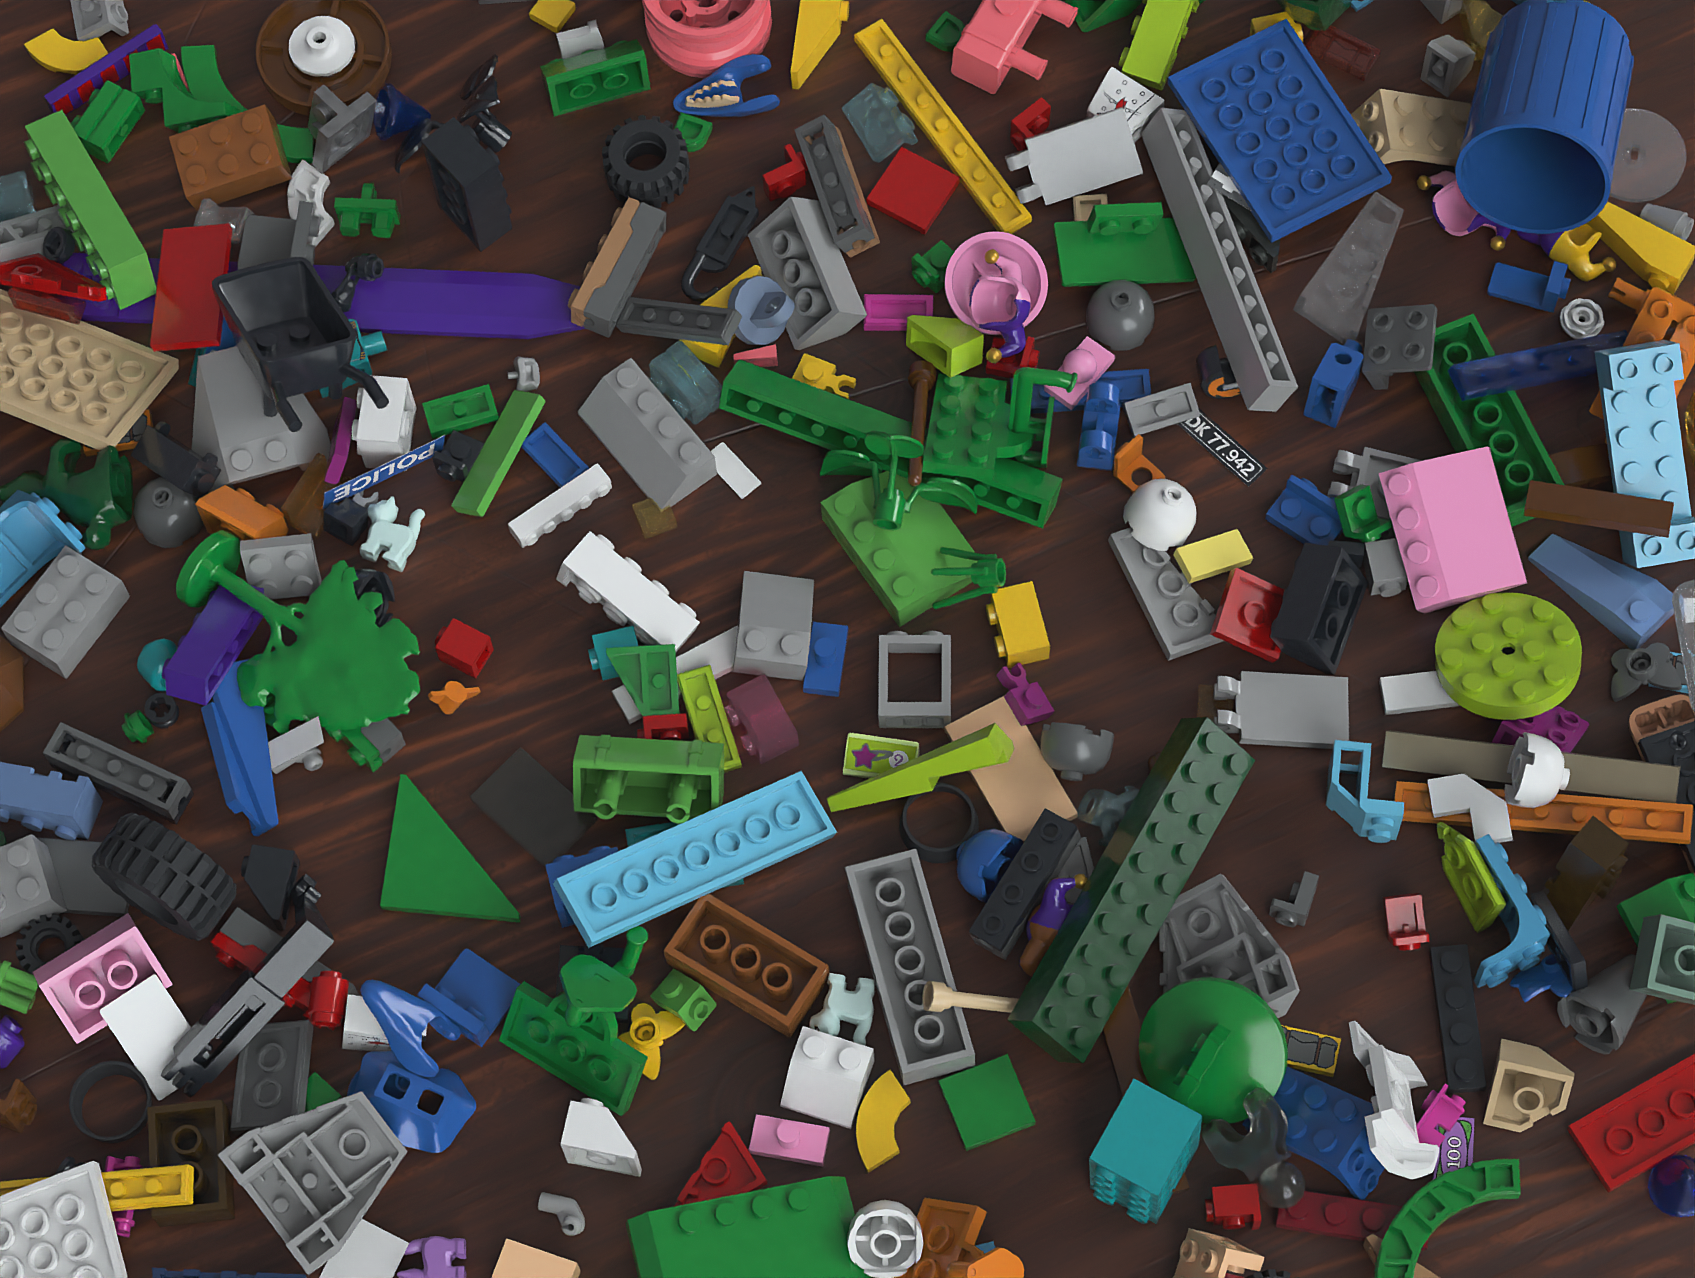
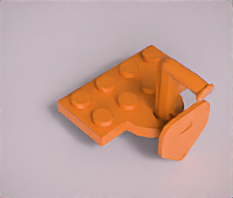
(949, 1243)

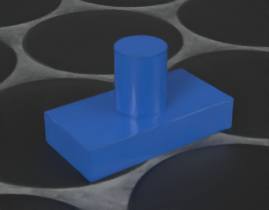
(825, 659)

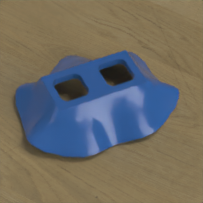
(407, 1122)

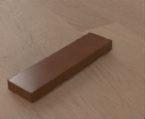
(1599, 508)

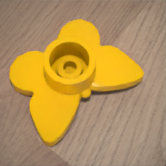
(648, 1033)

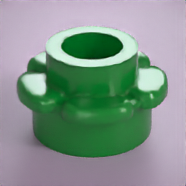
(137, 727)

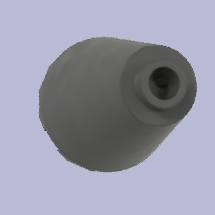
(1604, 1008)

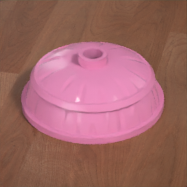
(969, 265)

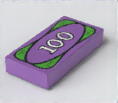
(1456, 1148)

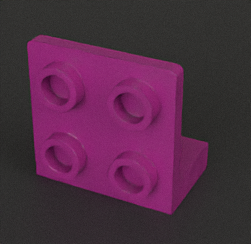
(1557, 725)

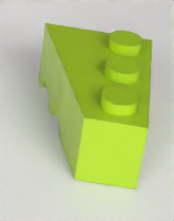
(1156, 41)

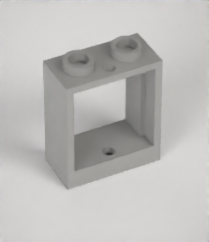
(914, 713)

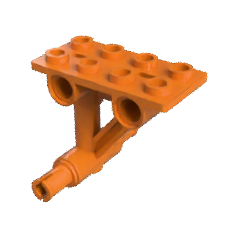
(1659, 318)

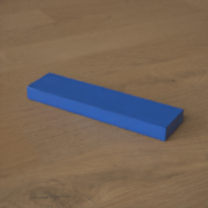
(1131, 383)

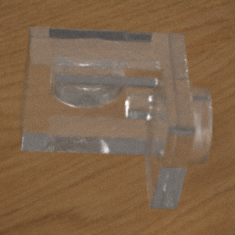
(212, 214)

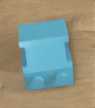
(1368, 817)

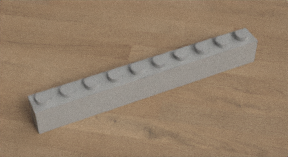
(1219, 261)

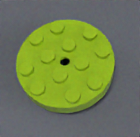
(1508, 656)

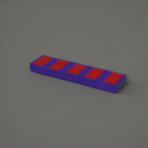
(111, 67)

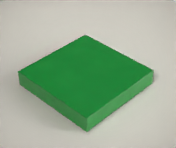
(986, 1102)

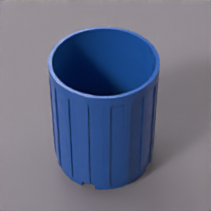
(1546, 117)

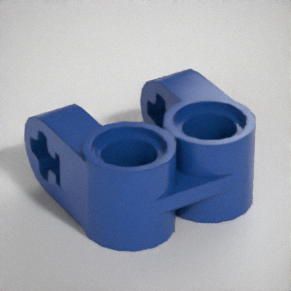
(1099, 427)

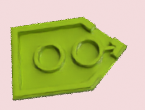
(1470, 878)

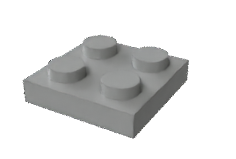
(281, 565)

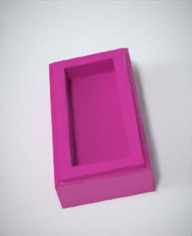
(891, 311)

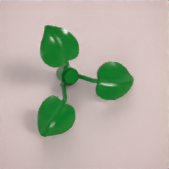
(891, 504)

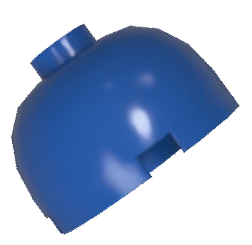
(984, 861)

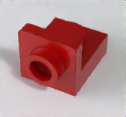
(1030, 123)
(1007, 366)
(665, 727)

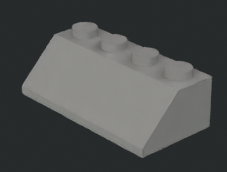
(806, 263)
(647, 435)

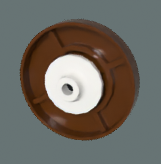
(322, 44)

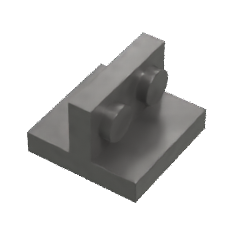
(338, 126)

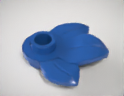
(1540, 978)

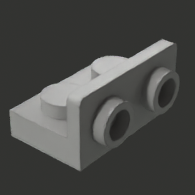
(98, 17)

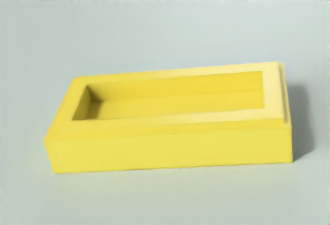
(1213, 556)

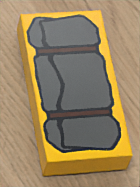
(1311, 1051)

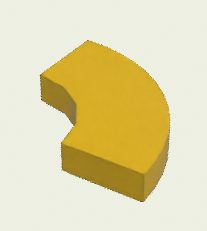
(64, 54)
(877, 1121)

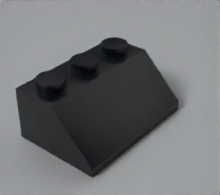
(1319, 607)

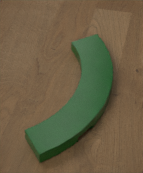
(206, 85)
(1437, 1203)

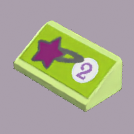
(873, 755)

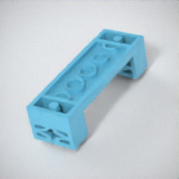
(1647, 443)

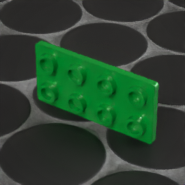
(1121, 244)

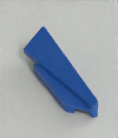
(241, 754)

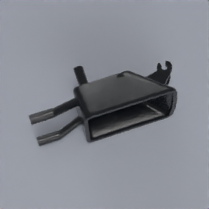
(290, 333)

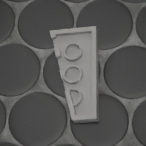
(1167, 599)

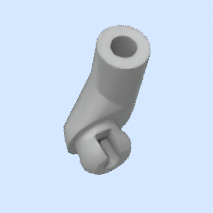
(310, 758)
(566, 1210)

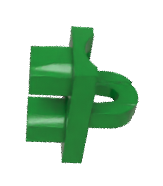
(367, 209)

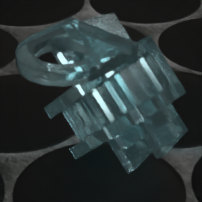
(1106, 810)

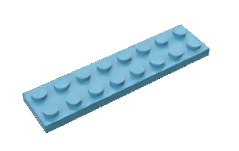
(694, 858)

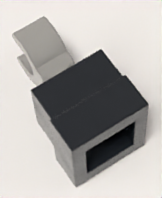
(349, 518)

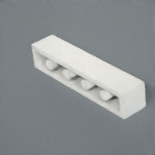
(560, 506)

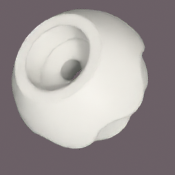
(1582, 309)

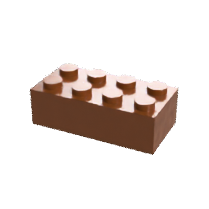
(747, 964)

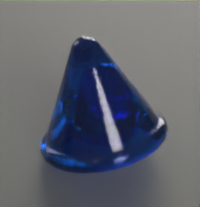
(396, 112)
(1673, 1186)

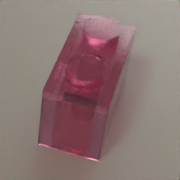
(762, 719)

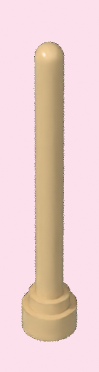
(939, 997)

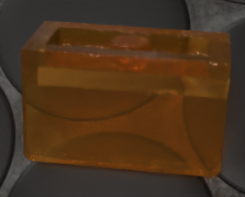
(305, 503)

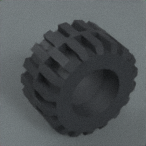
(645, 138)

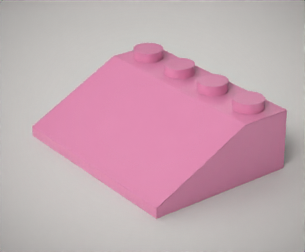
(1452, 529)

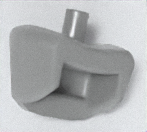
(526, 374)

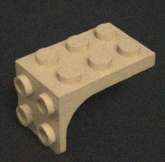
(1413, 126)

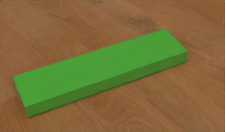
(498, 453)

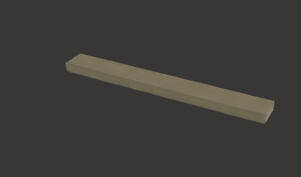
(1491, 761)

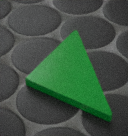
(433, 870)

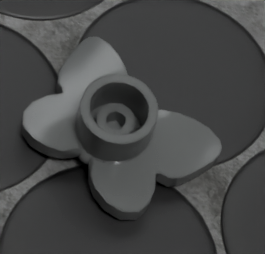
(1643, 667)

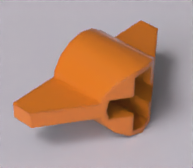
(452, 696)

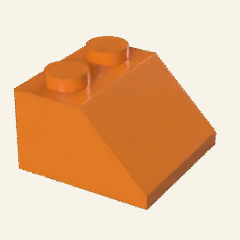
(240, 514)

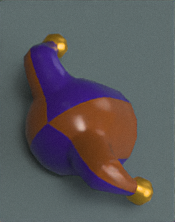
(1047, 919)

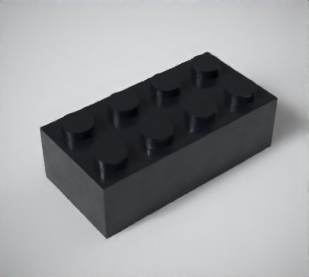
(468, 183)

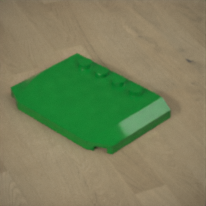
(752, 1234)

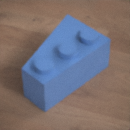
(48, 801)

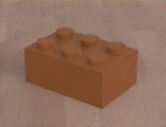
(230, 157)

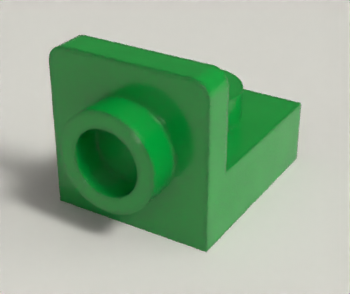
(931, 267)
(1359, 515)

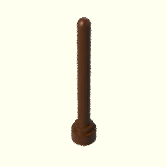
(921, 378)

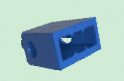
(1339, 372)

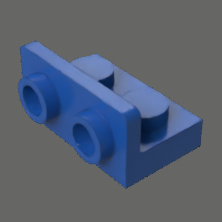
(1305, 513)

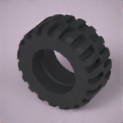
(164, 876)

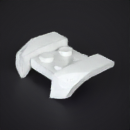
(1393, 1126)

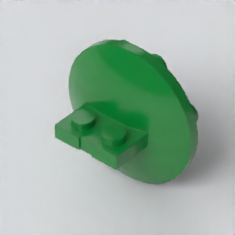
(1212, 1046)

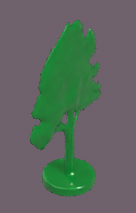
(341, 659)

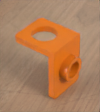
(1129, 459)

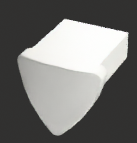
(579, 40)

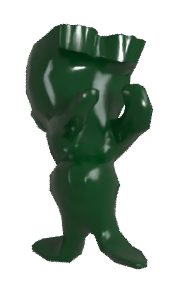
(88, 498)

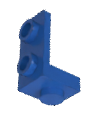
(1529, 287)

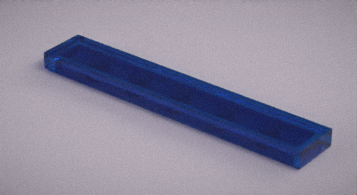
(1531, 366)

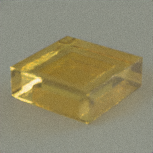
(652, 518)

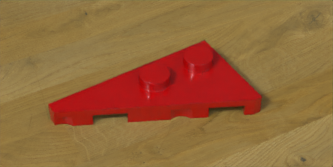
(50, 277)
(723, 1171)

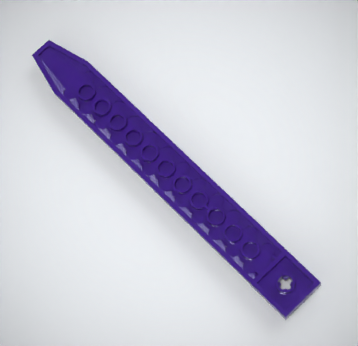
(412, 302)

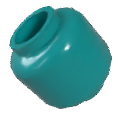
(152, 660)

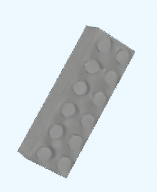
(903, 956)

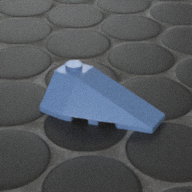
(1614, 594)

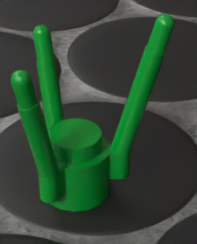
(987, 573)

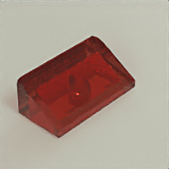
(48, 305)

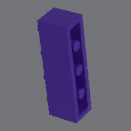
(210, 647)

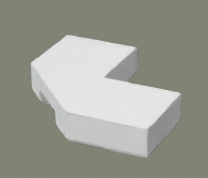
(1461, 795)

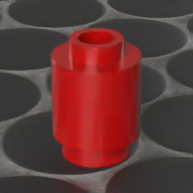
(328, 999)

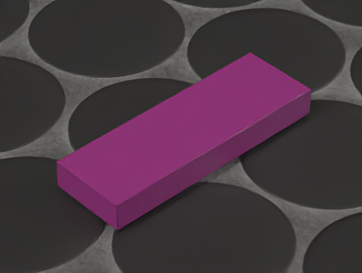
(340, 441)

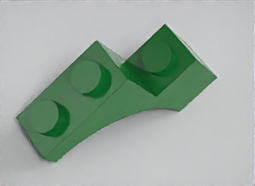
(158, 81)

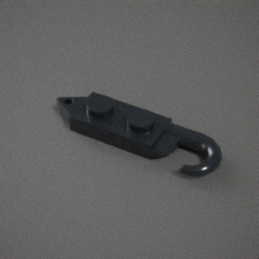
(721, 241)

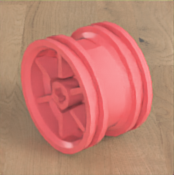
(704, 34)

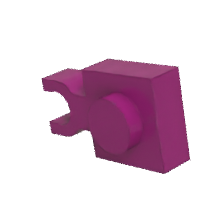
(1024, 699)

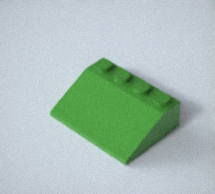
(901, 560)

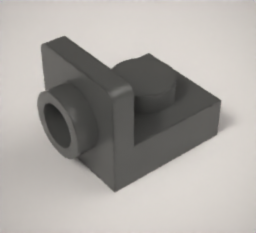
(1301, 897)

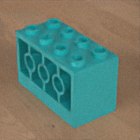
(1144, 1152)

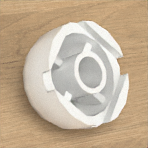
(1160, 514)
(1535, 771)
(885, 1239)

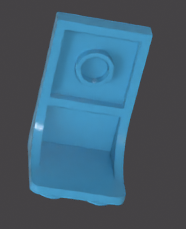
(30, 539)
(1521, 918)

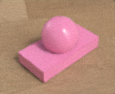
(1089, 363)

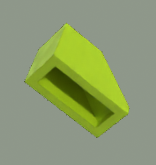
(945, 343)

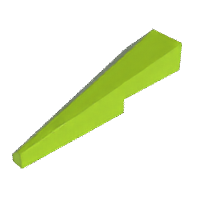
(974, 751)

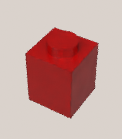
(463, 647)

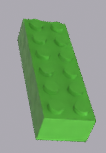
(89, 210)

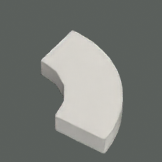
(309, 186)

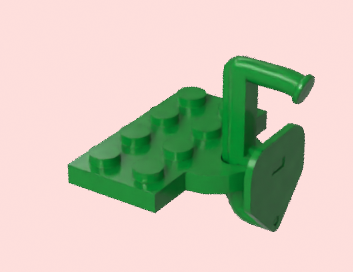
(976, 426)
(578, 1027)

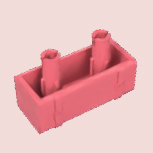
(996, 40)

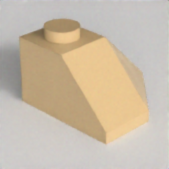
(1525, 1087)

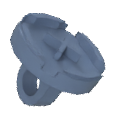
(762, 308)

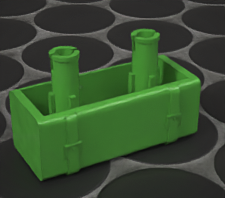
(647, 777)

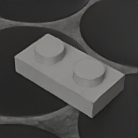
(1161, 409)

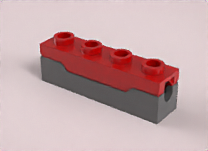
(247, 942)

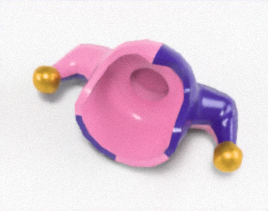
(1454, 211)
(1001, 306)

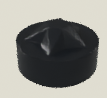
(59, 244)

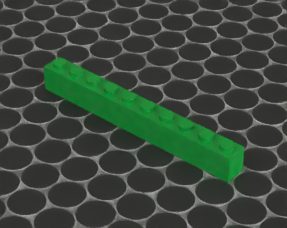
(842, 425)

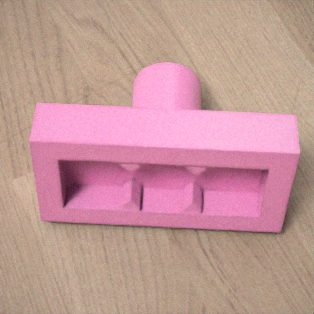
(789, 1140)

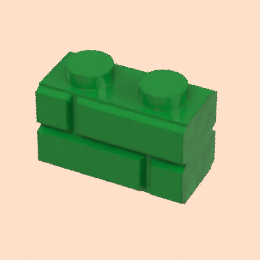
(108, 120)

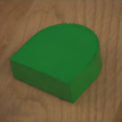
(945, 32)
(694, 131)

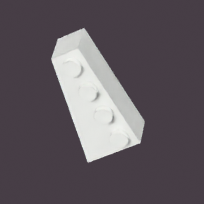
(626, 593)

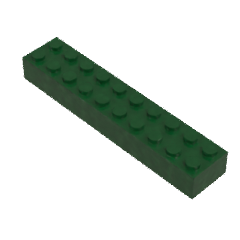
(1131, 890)

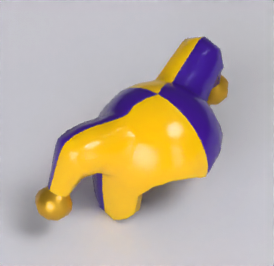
(1573, 249)

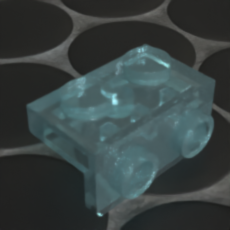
(879, 121)

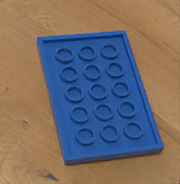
(1279, 130)

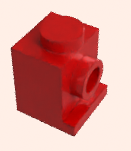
(1234, 1206)

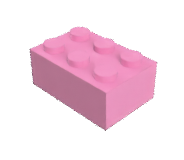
(97, 974)

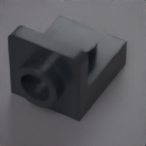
(457, 457)

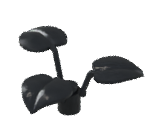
(483, 93)

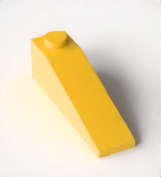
(1645, 248)

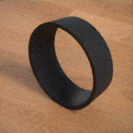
(937, 855)
(88, 1079)

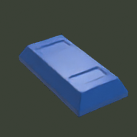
(553, 455)

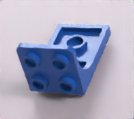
(1329, 1130)

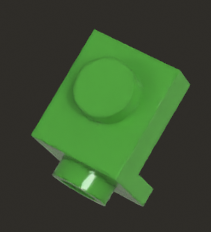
(684, 999)

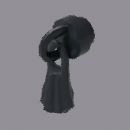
(368, 269)

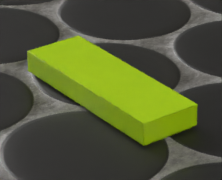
(707, 712)

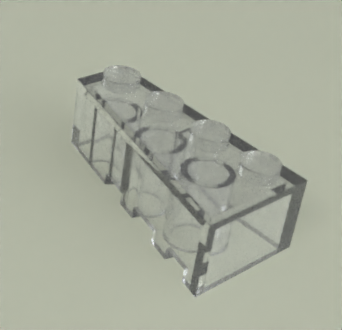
(1347, 278)

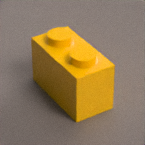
(1019, 625)

